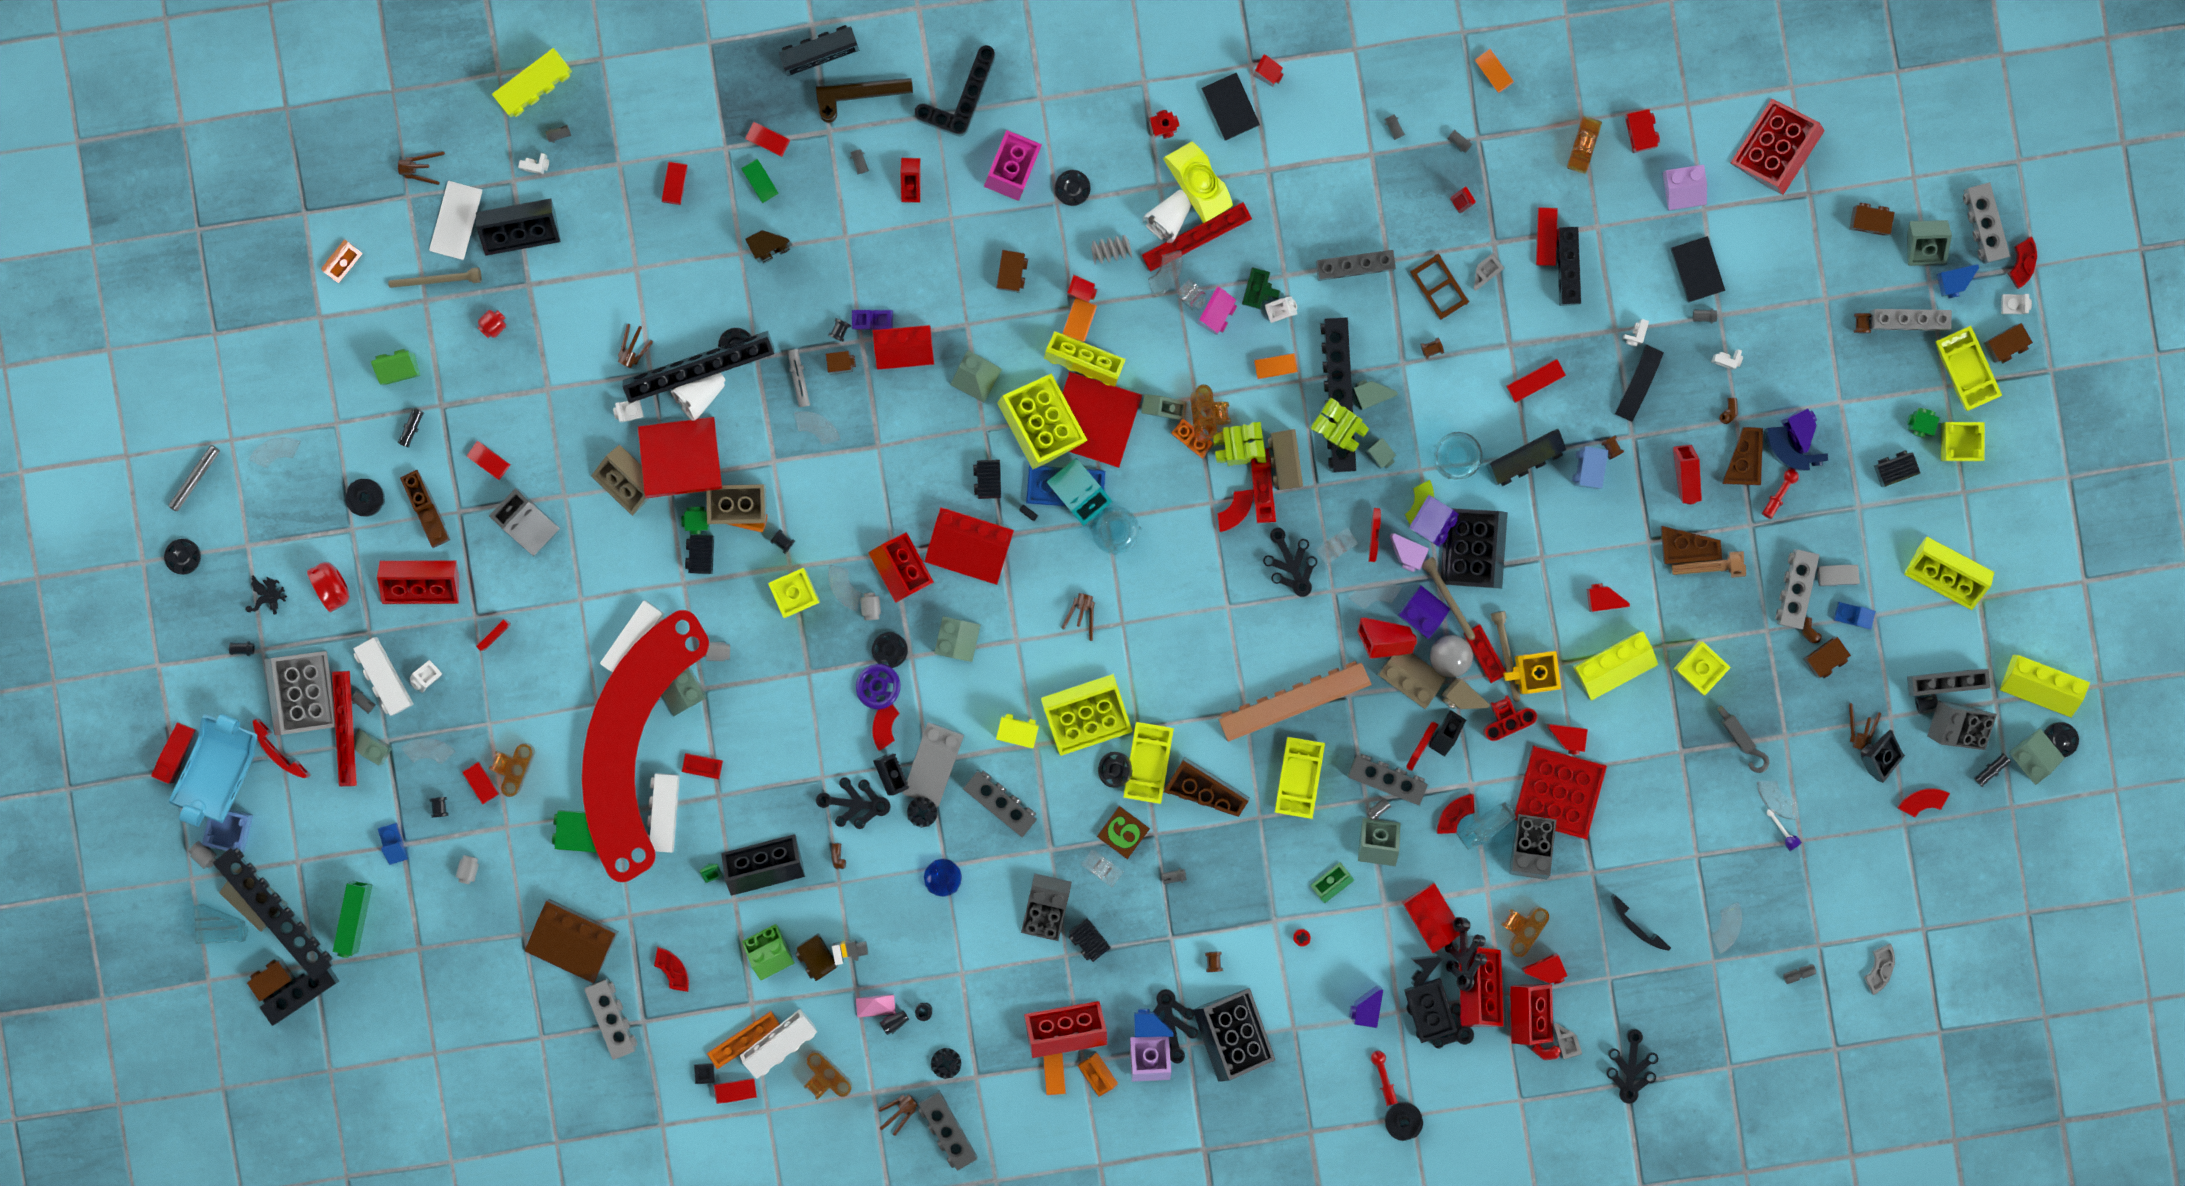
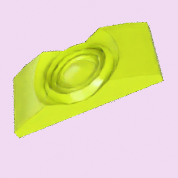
(1198, 181)
(1968, 368)
(1149, 762)
(1299, 777)

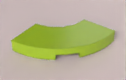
(1420, 495)

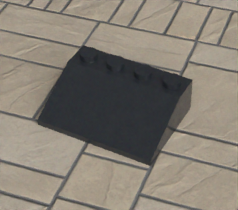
(1475, 549)
(1233, 1035)

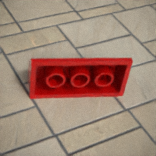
(418, 582)
(1484, 1002)
(1066, 1029)

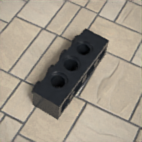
(1568, 266)
(275, 1013)

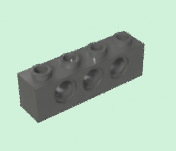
(1355, 265)
(1948, 682)
(1413, 795)
(1021, 825)
(937, 1102)

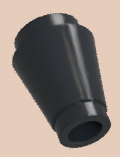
(893, 1022)

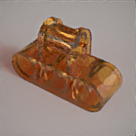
(1584, 145)
(1215, 413)
(507, 765)
(1517, 924)
(820, 1083)

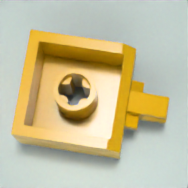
(1527, 680)

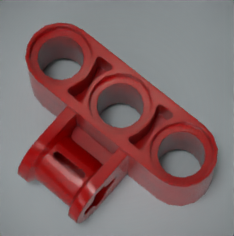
(1505, 713)

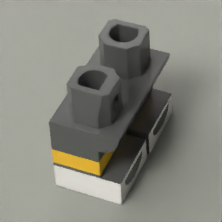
(847, 949)

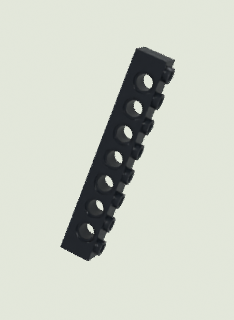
(1338, 326)
(698, 367)
(313, 968)

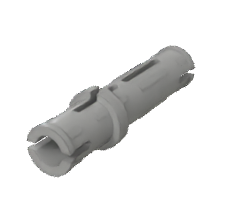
(802, 400)

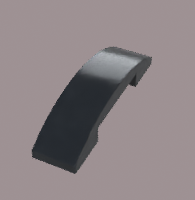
(1639, 383)
(1621, 908)

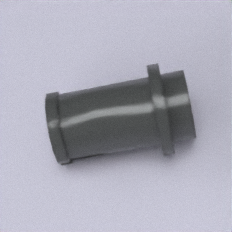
(1394, 127)
(558, 133)
(1460, 141)
(859, 161)
(1705, 315)
(363, 702)
(1378, 809)
(1174, 876)

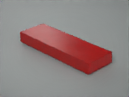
(1546, 236)
(1536, 380)
(1486, 655)

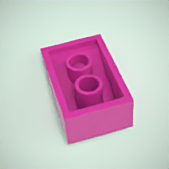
(1012, 165)
(1217, 311)

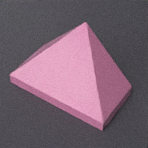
(875, 1005)

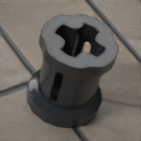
(839, 330)
(782, 541)
(1926, 703)
(438, 807)
(917, 1012)

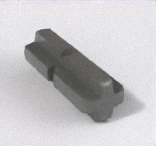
(1803, 972)

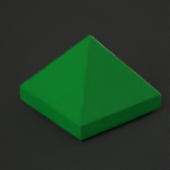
(711, 872)

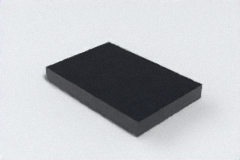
(1230, 106)
(1697, 269)
(1430, 1010)

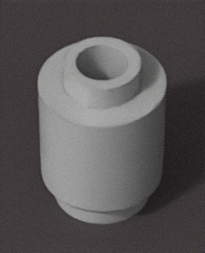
(870, 606)
(718, 651)
(202, 855)
(467, 869)

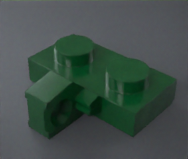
(1258, 289)

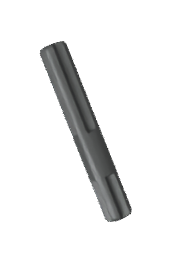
(193, 478)

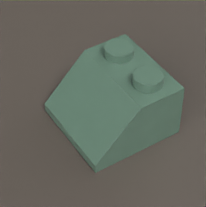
(1928, 242)
(957, 639)
(683, 692)
(2037, 756)
(1379, 842)

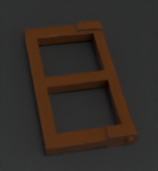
(1437, 257)

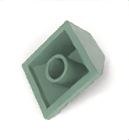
(975, 376)

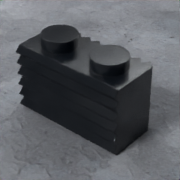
(1896, 469)
(988, 479)
(700, 554)
(891, 774)
(1089, 940)

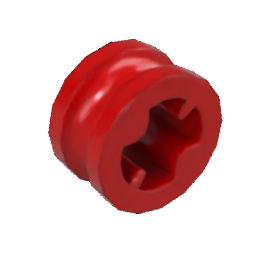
(1305, 942)

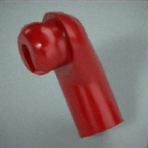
(1546, 1054)

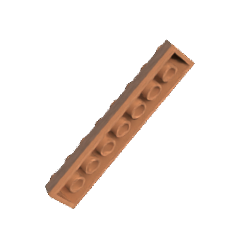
(1295, 701)

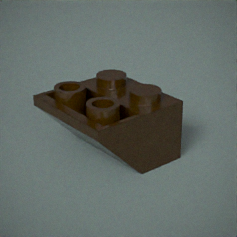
(766, 244)
(816, 957)

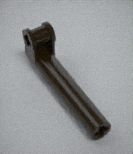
(830, 94)

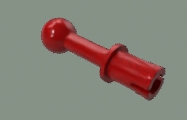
(1790, 477)
(1378, 1058)

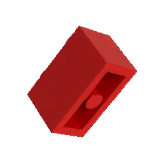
(1642, 130)

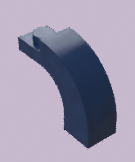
(1779, 447)

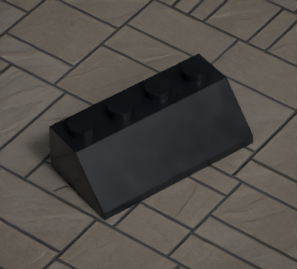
(818, 51)
(517, 227)
(1526, 457)
(762, 865)

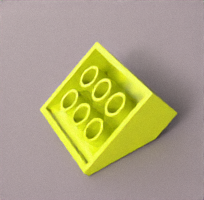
(1041, 421)
(1086, 714)

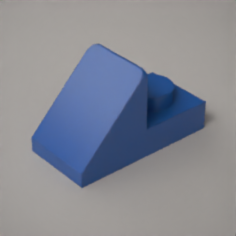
(1854, 615)
(392, 843)

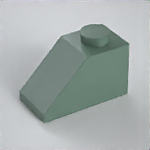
(1372, 393)
(1163, 407)
(1381, 454)
(371, 747)

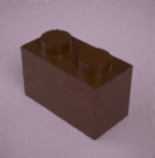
(1872, 220)
(1011, 271)
(2008, 342)
(840, 362)
(1827, 657)
(270, 980)

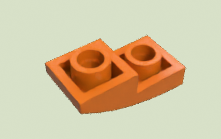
(1494, 70)
(1276, 366)
(1185, 433)

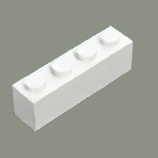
(640, 623)
(383, 676)
(664, 811)
(778, 1044)

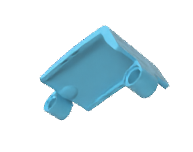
(214, 770)

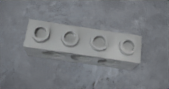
(1990, 213)
(1910, 319)
(1805, 581)
(616, 1048)

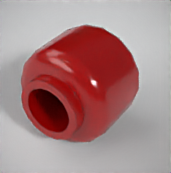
(492, 323)

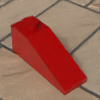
(173, 754)

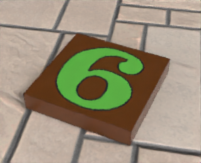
(1123, 832)

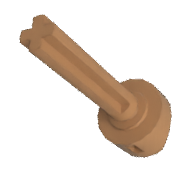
(1734, 565)

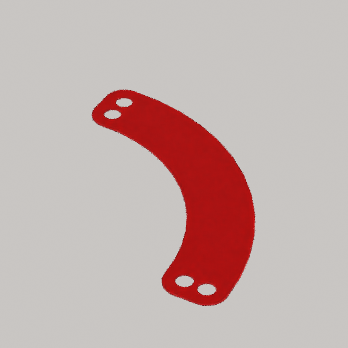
(615, 739)

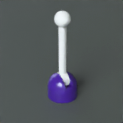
(1791, 840)

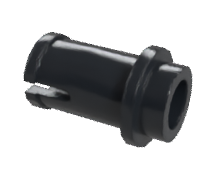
(242, 648)

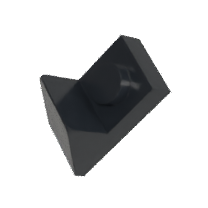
(1428, 964)

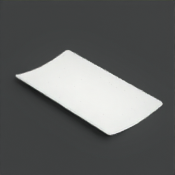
(455, 220)

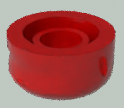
(329, 585)

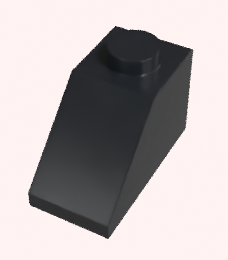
(1447, 733)

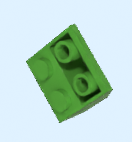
(395, 367)
(768, 952)

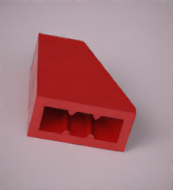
(1687, 474)
(1386, 638)

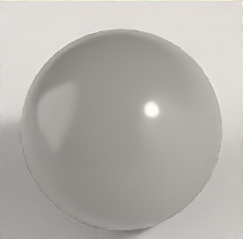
(1451, 656)

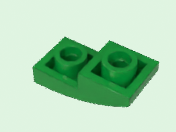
(759, 180)

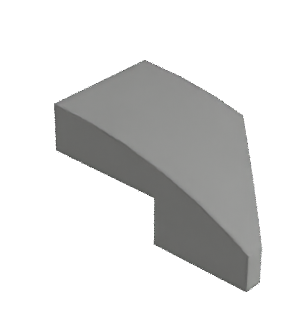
(1487, 270)
(1567, 1042)

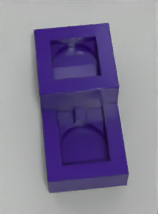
(872, 319)

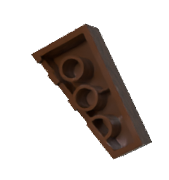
(1206, 789)

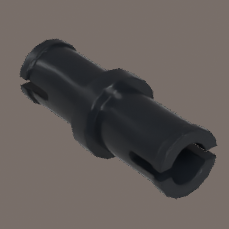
(410, 427)
(1992, 770)

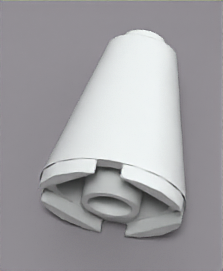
(1168, 216)
(698, 394)

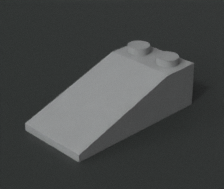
(933, 763)

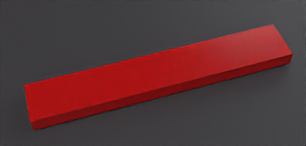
(1199, 235)
(344, 728)

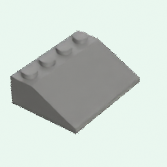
(300, 693)

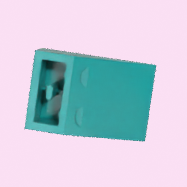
(1079, 491)

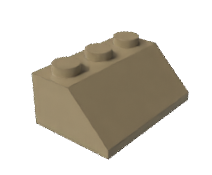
(1285, 460)
(622, 479)
(737, 504)
(1412, 678)
(1462, 696)
(240, 904)

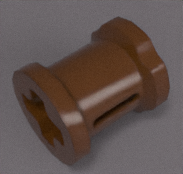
(1862, 323)
(1432, 348)
(1612, 446)
(1213, 961)

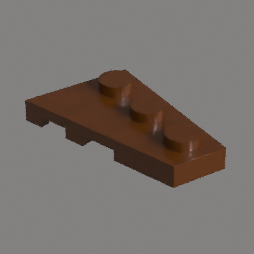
(1746, 461)
(1688, 547)

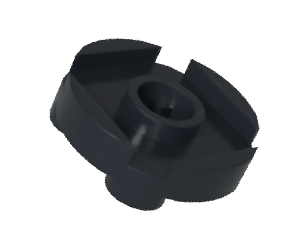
(354, 494)
(1413, 1116)

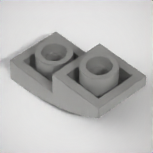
(1838, 575)

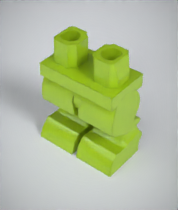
(1341, 432)
(1236, 444)

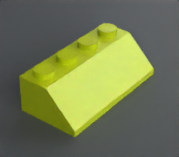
(532, 83)
(1084, 358)
(1949, 573)
(1616, 665)
(2044, 685)

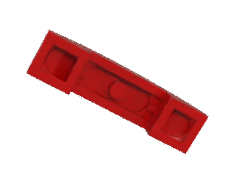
(1263, 490)
(263, 732)

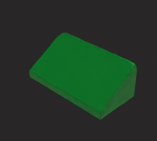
(1332, 882)

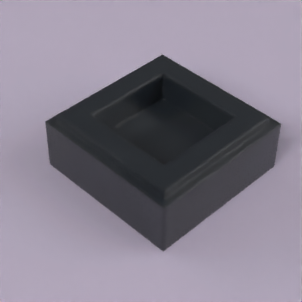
(1029, 513)
(704, 1073)

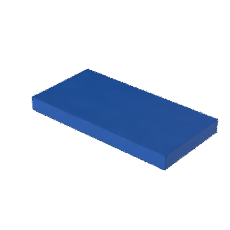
(1041, 493)

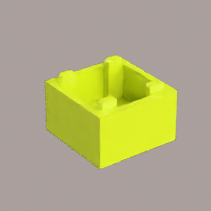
(1963, 441)
(794, 592)
(1701, 668)
(1017, 731)

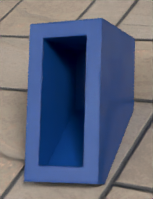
(1956, 280)
(1150, 1025)

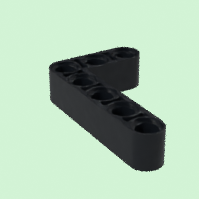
(965, 98)

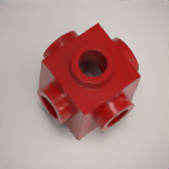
(1160, 130)

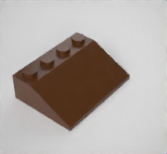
(571, 941)

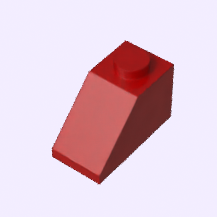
(1268, 71)
(910, 180)
(1081, 289)
(1604, 598)
(1569, 737)
(1547, 969)

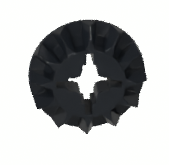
(924, 804)
(949, 1055)

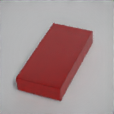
(493, 635)
(702, 766)
(480, 783)

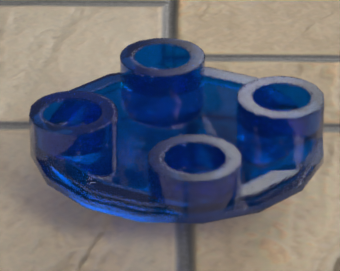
(942, 877)

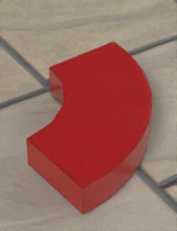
(2025, 262)
(1236, 511)
(1375, 526)
(883, 726)
(1422, 745)
(1923, 799)
(1454, 813)
(673, 968)

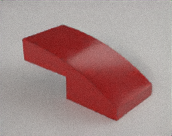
(767, 139)
(674, 183)
(488, 460)
(735, 1091)

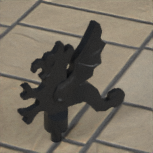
(269, 596)

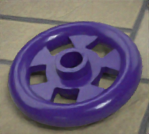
(862, 685)

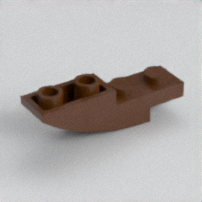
(425, 508)

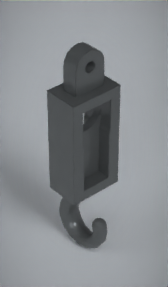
(1742, 739)

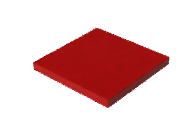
(1104, 416)
(679, 457)
(1561, 790)

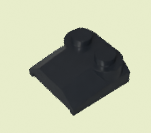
(1882, 756)

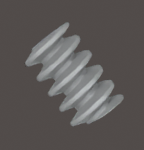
(1111, 249)

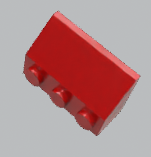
(903, 347)
(900, 567)
(1432, 917)
(1531, 1014)

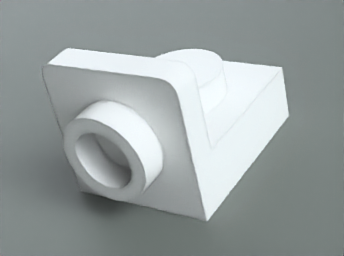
(531, 165)
(2015, 304)
(1281, 309)
(1639, 331)
(1725, 361)
(628, 411)
(424, 676)

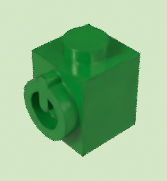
(1923, 422)
(695, 520)

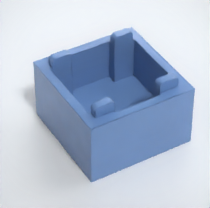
(1590, 467)
(230, 833)

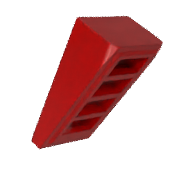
(1463, 200)

